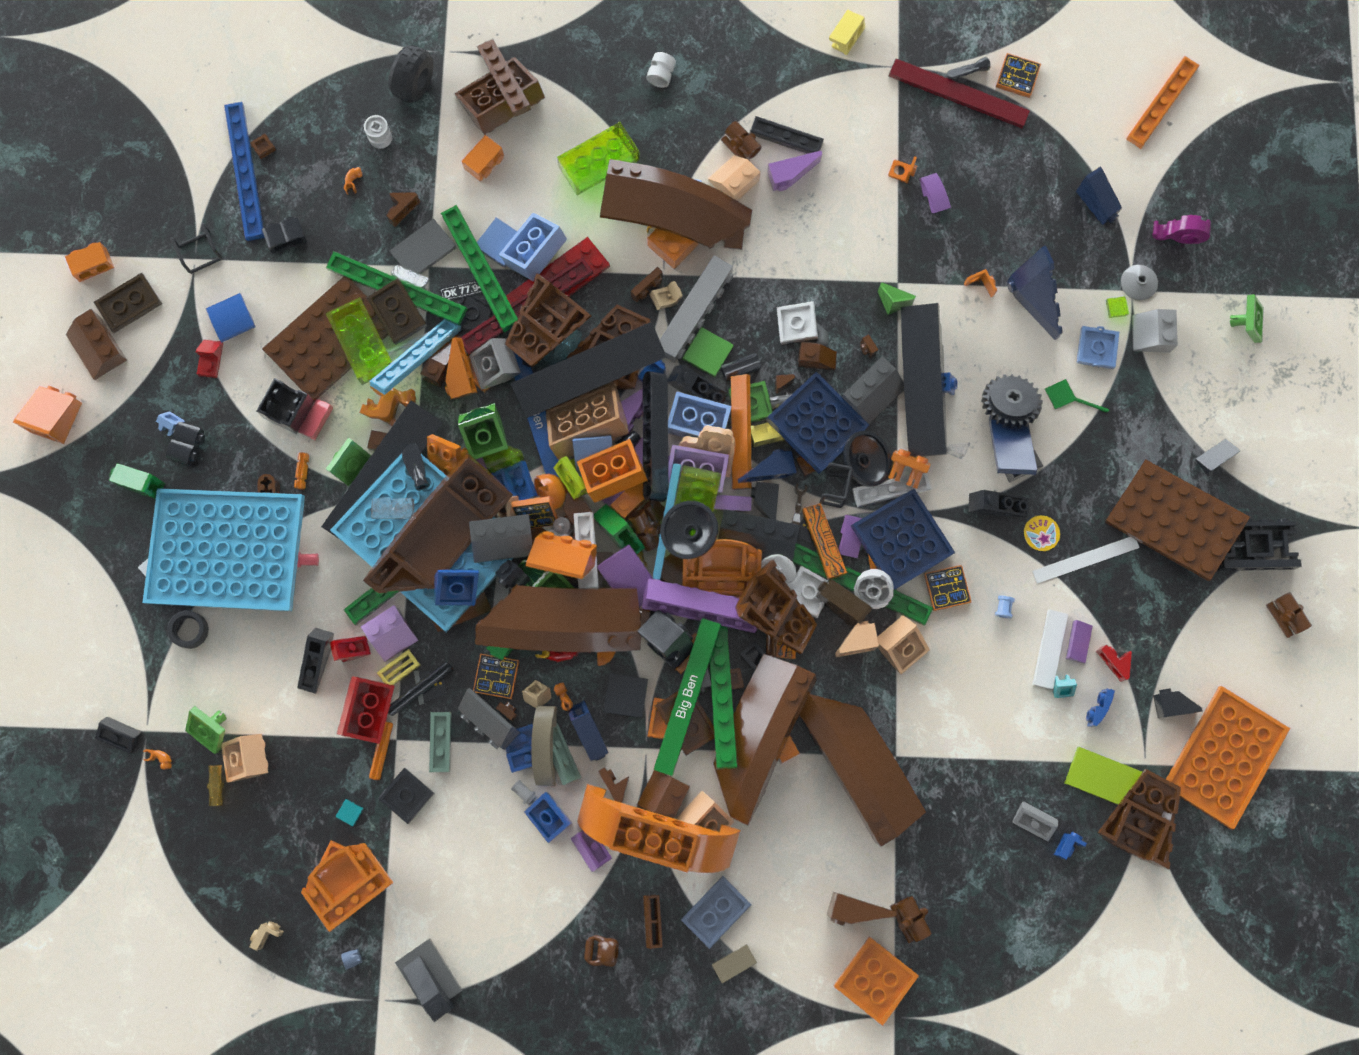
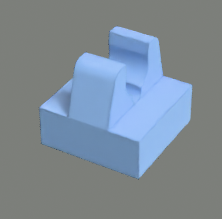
(169, 421)

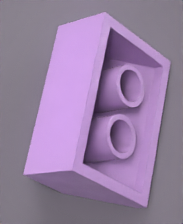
(699, 459)

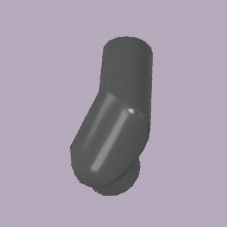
(823, 337)

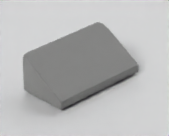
(1035, 821)

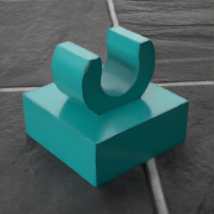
(1064, 687)

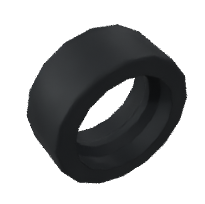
(176, 620)

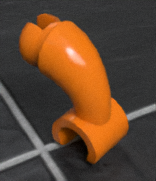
(352, 175)
(566, 702)
(163, 758)

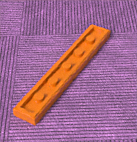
(1162, 102)
(741, 429)

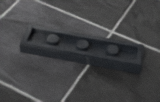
(786, 136)

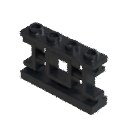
(1258, 560)

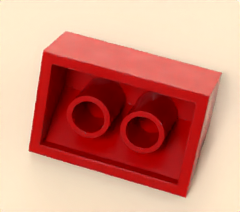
(365, 710)

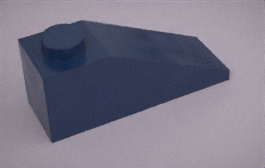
(776, 466)

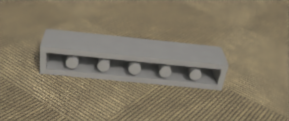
(695, 307)

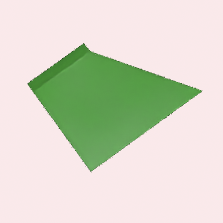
(894, 298)

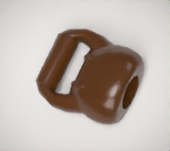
(607, 951)

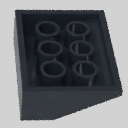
(763, 533)

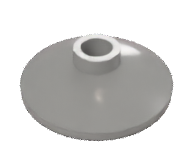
(1133, 287)

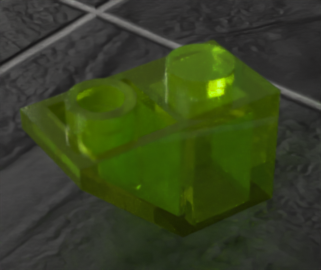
(503, 458)

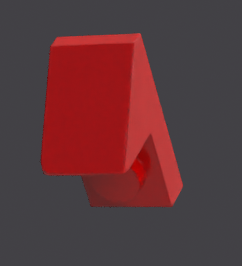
(210, 357)
(350, 648)
(1119, 666)

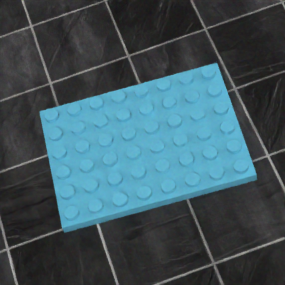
(372, 536)
(224, 549)

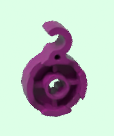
(1186, 231)

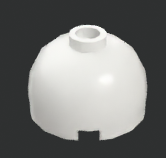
(874, 588)

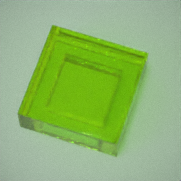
(1117, 307)

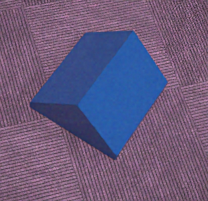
(456, 587)
(548, 817)

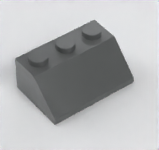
(875, 390)
(500, 538)
(487, 720)

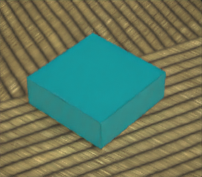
(349, 812)

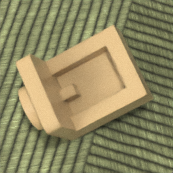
(666, 296)
(260, 936)

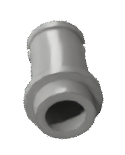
(778, 400)
(523, 792)

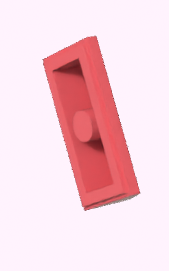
(316, 419)

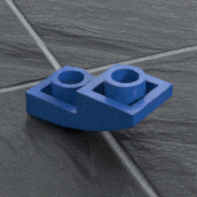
(1097, 713)

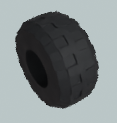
(411, 73)

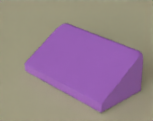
(738, 503)
(1079, 641)
(591, 850)

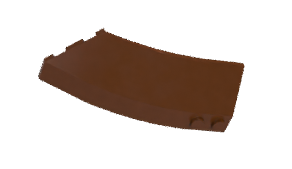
(671, 203)
(439, 529)
(564, 620)
(761, 731)
(863, 766)

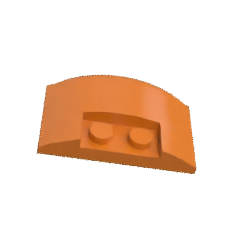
(723, 568)
(344, 884)

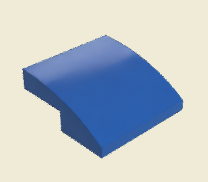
(230, 317)
(517, 480)
(519, 750)

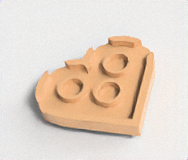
(714, 440)

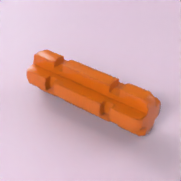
(301, 471)

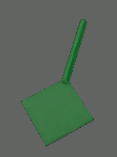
(1062, 394)

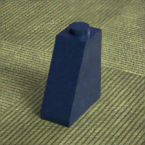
(1099, 196)
(587, 731)

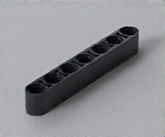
(655, 436)

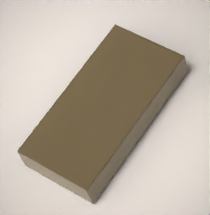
(734, 963)

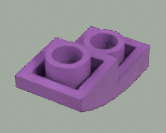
(935, 191)
(849, 542)

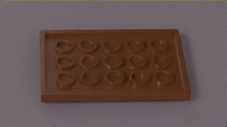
(309, 347)
(1177, 520)

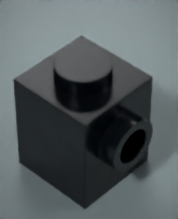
(511, 575)

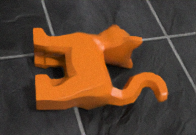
(387, 405)

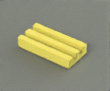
(412, 659)

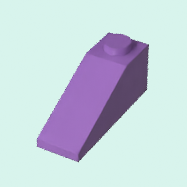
(789, 171)

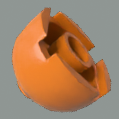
(551, 486)

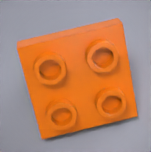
(444, 453)
(919, 466)

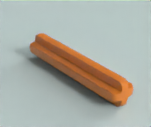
(380, 753)

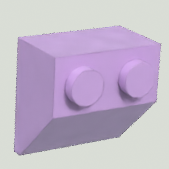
(389, 633)

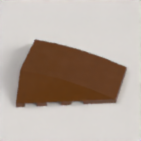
(544, 321)
(614, 324)
(775, 609)
(1145, 820)

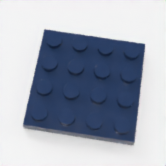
(816, 422)
(903, 538)

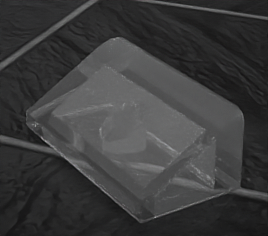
(411, 277)

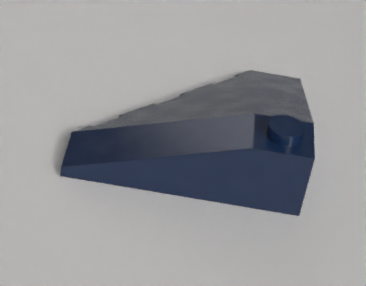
(1036, 291)

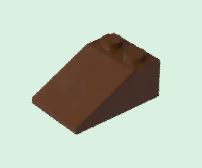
(852, 910)

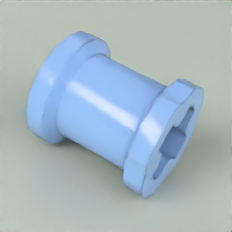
(1005, 607)

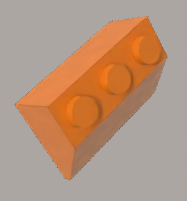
(611, 471)
(562, 555)

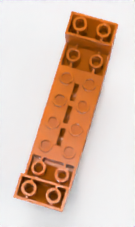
(655, 835)

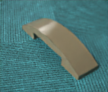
(542, 746)

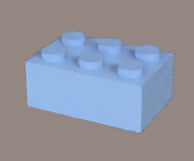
(533, 246)
(692, 413)

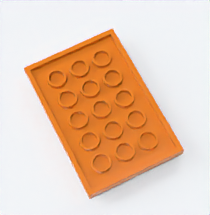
(1227, 757)

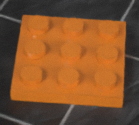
(875, 981)

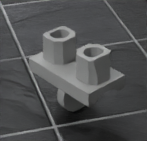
(561, 527)

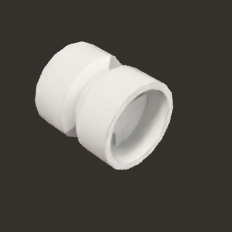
(660, 69)
(377, 131)

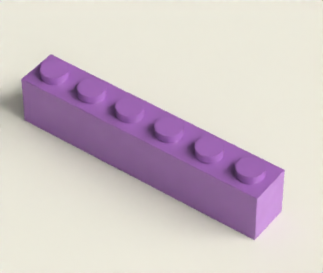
(693, 604)

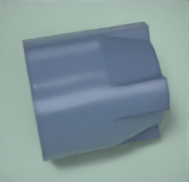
(351, 958)

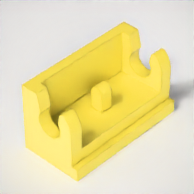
(847, 31)
(764, 434)

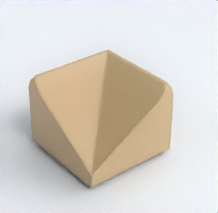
(536, 694)

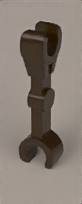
(796, 519)

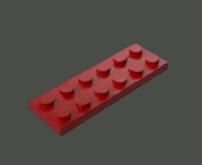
(583, 249)

